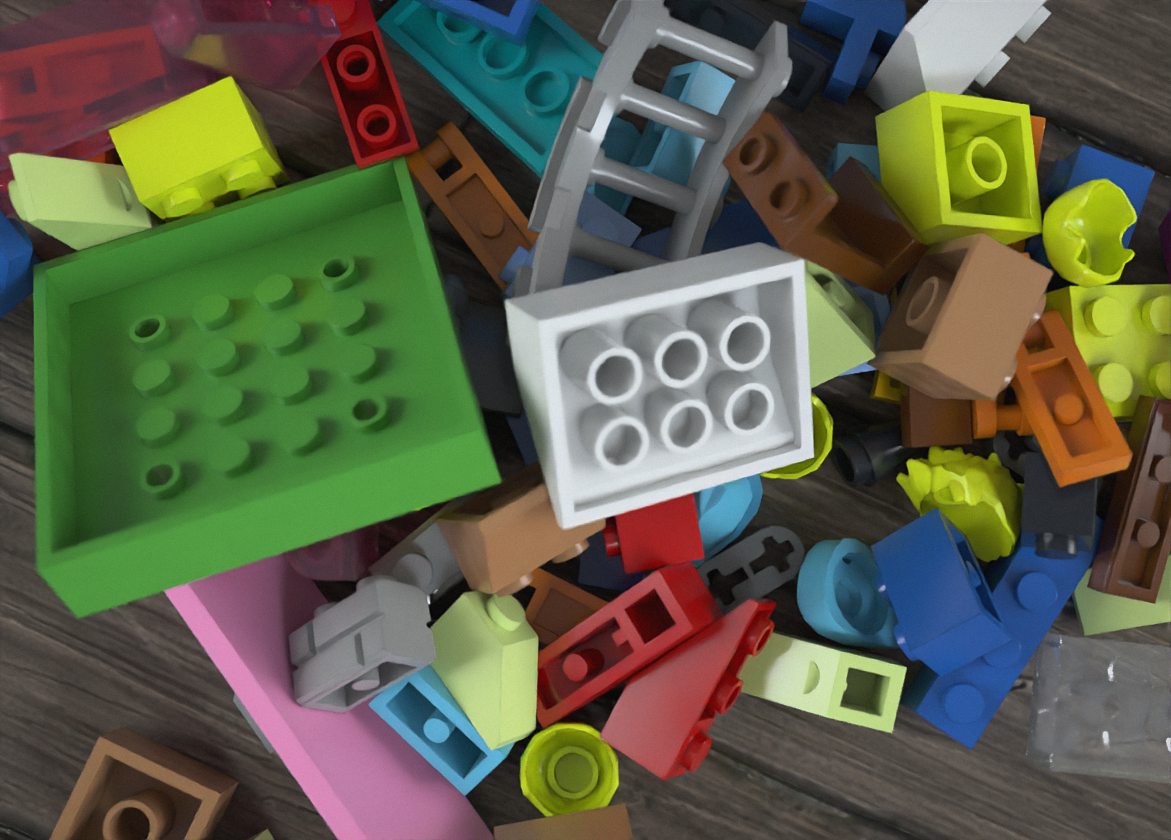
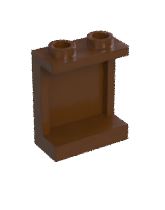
(836, 224)

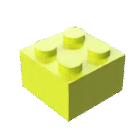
(199, 152)
(961, 166)
(1122, 339)

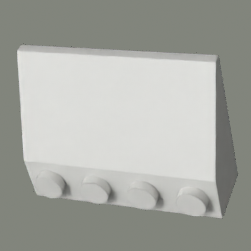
(952, 46)
(665, 379)

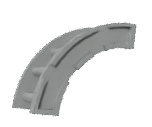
(580, 161)

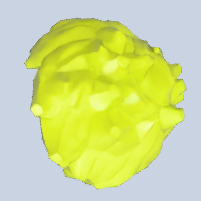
(970, 493)

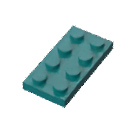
(505, 87)

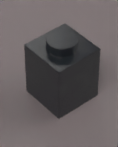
(1054, 517)

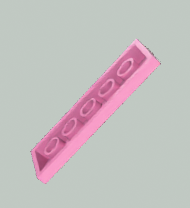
(347, 763)

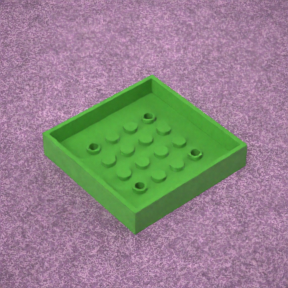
(222, 382)

